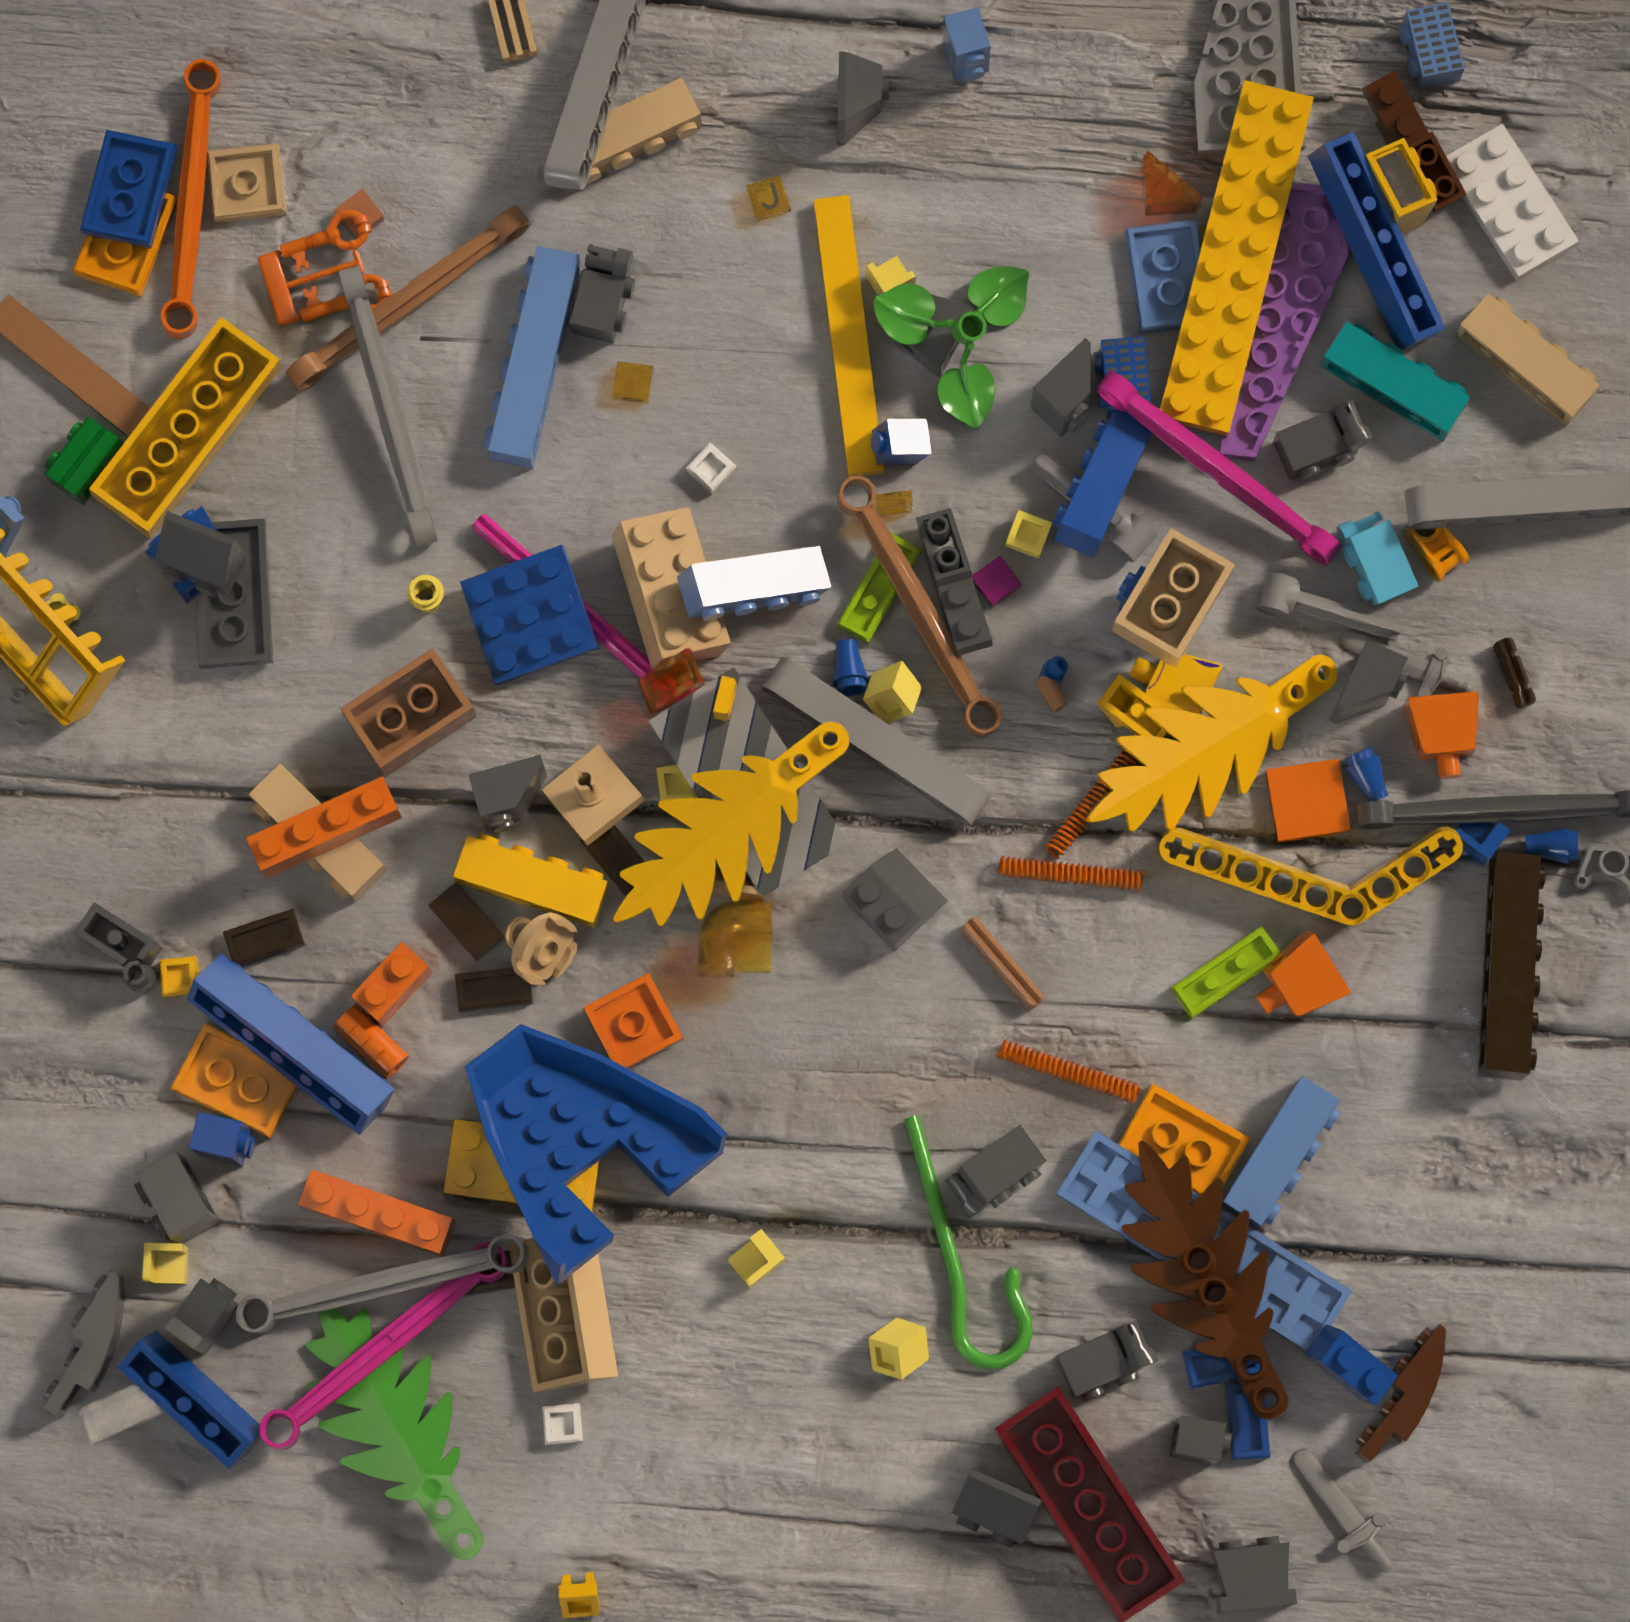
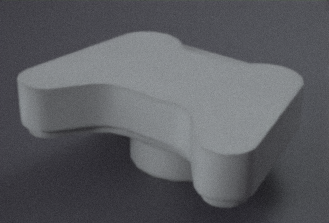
(1604, 864)

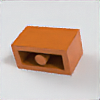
(391, 984)

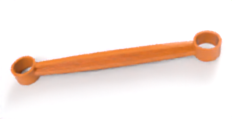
(190, 198)

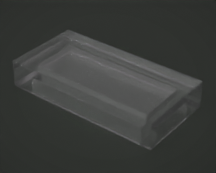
(118, 1413)

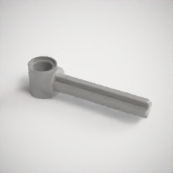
(1128, 534)
(1282, 596)

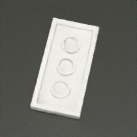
(1511, 202)

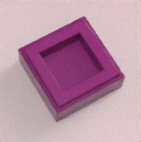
(996, 581)

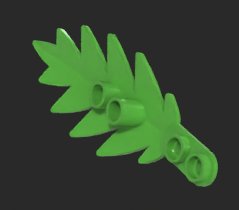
(391, 1420)

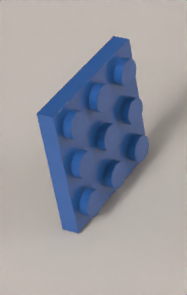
(529, 615)

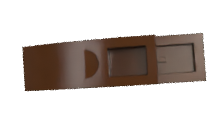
(1400, 120)
(1416, 1386)

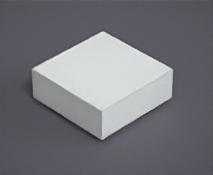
(711, 468)
(562, 1424)

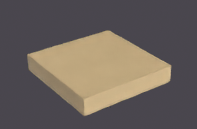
(246, 183)

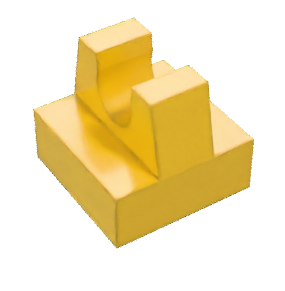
(580, 1598)

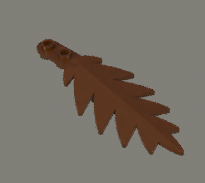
(1206, 1272)

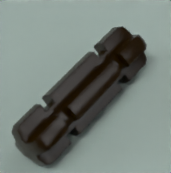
(1514, 672)

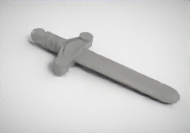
(1428, 672)
(1359, 1531)

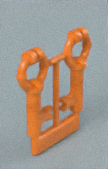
(279, 289)

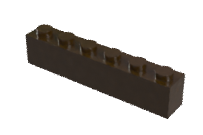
(1509, 966)

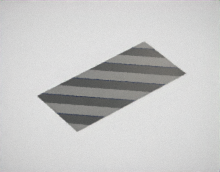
(709, 744)

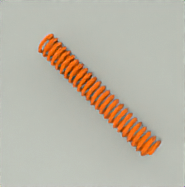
(1080, 808)
(1055, 871)
(1064, 1068)

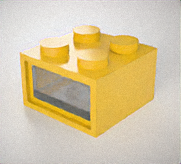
(1403, 184)

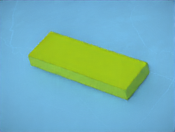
(873, 597)
(1225, 972)

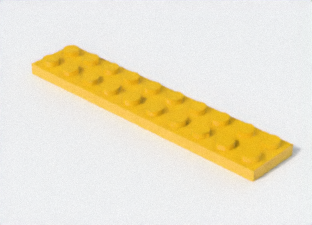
(1236, 257)

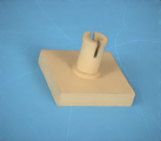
(593, 795)

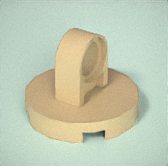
(542, 947)

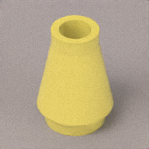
(424, 586)

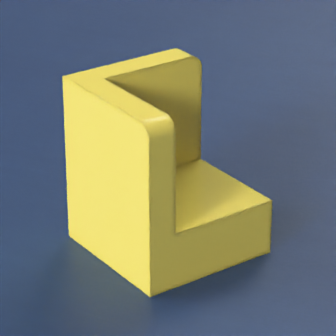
(888, 275)
(892, 692)
(756, 1259)
(165, 1263)
(898, 1348)

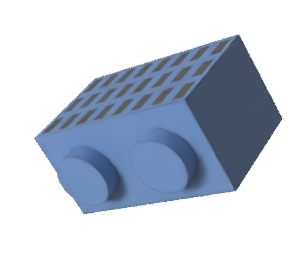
(966, 44)
(1432, 46)

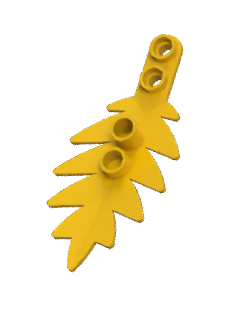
(1207, 745)
(723, 827)

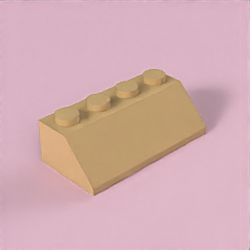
(563, 1324)

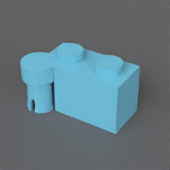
(1377, 558)

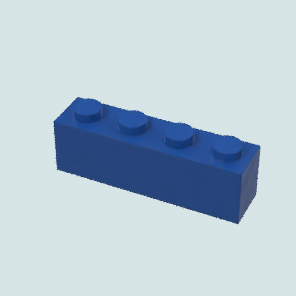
(1102, 484)
(191, 1398)

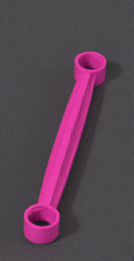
(1124, 397)
(377, 1351)

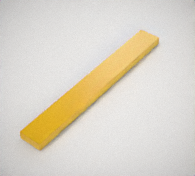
(848, 333)

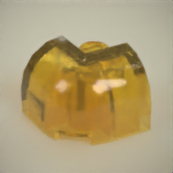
(736, 939)

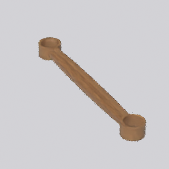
(503, 230)
(918, 606)

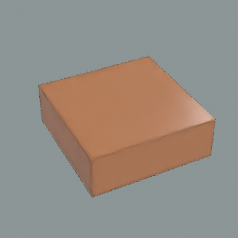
(362, 203)

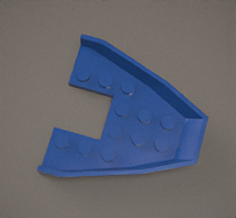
(560, 1111)

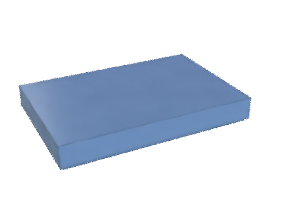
(1162, 272)

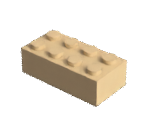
(651, 557)

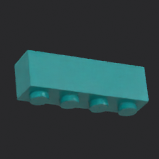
(1395, 380)

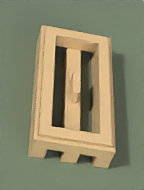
(519, 53)

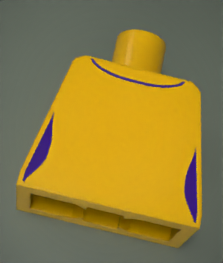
(1166, 681)

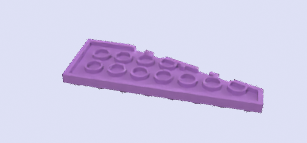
(1299, 285)

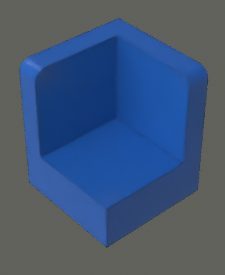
(1481, 839)

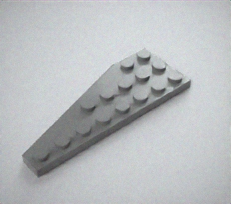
(1243, 43)

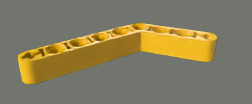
(1304, 880)

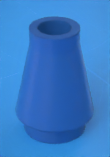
(849, 671)
(1367, 773)
(1554, 845)

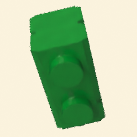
(82, 459)

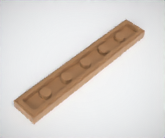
(70, 367)

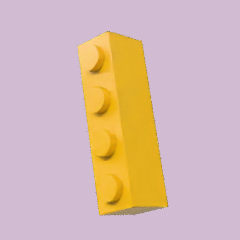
(530, 880)

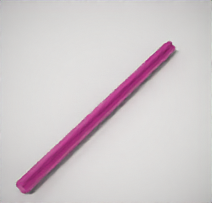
(603, 631)

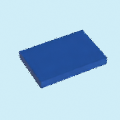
(128, 189)

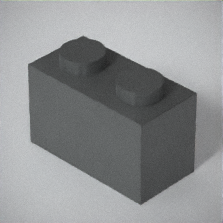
(1200, 1440)

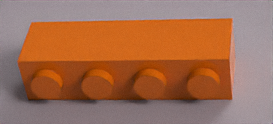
(323, 827)
(377, 1213)

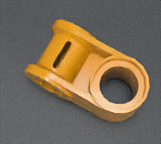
(1435, 548)

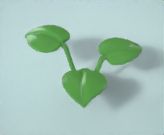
(1000, 300)

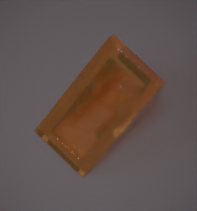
(1165, 191)
(671, 681)

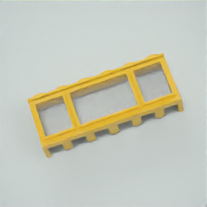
(45, 650)

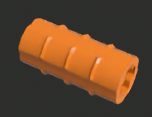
(371, 1042)

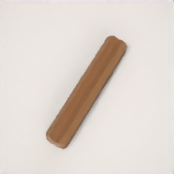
(1002, 963)

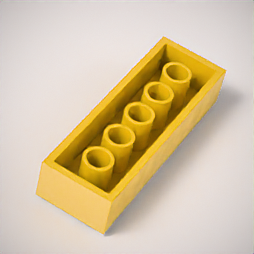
(185, 427)

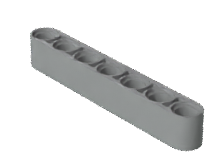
(592, 93)
(1518, 500)
(878, 741)

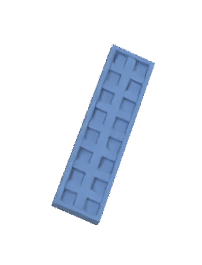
(1294, 1289)

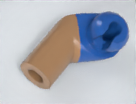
(1050, 681)

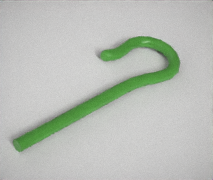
(955, 1273)

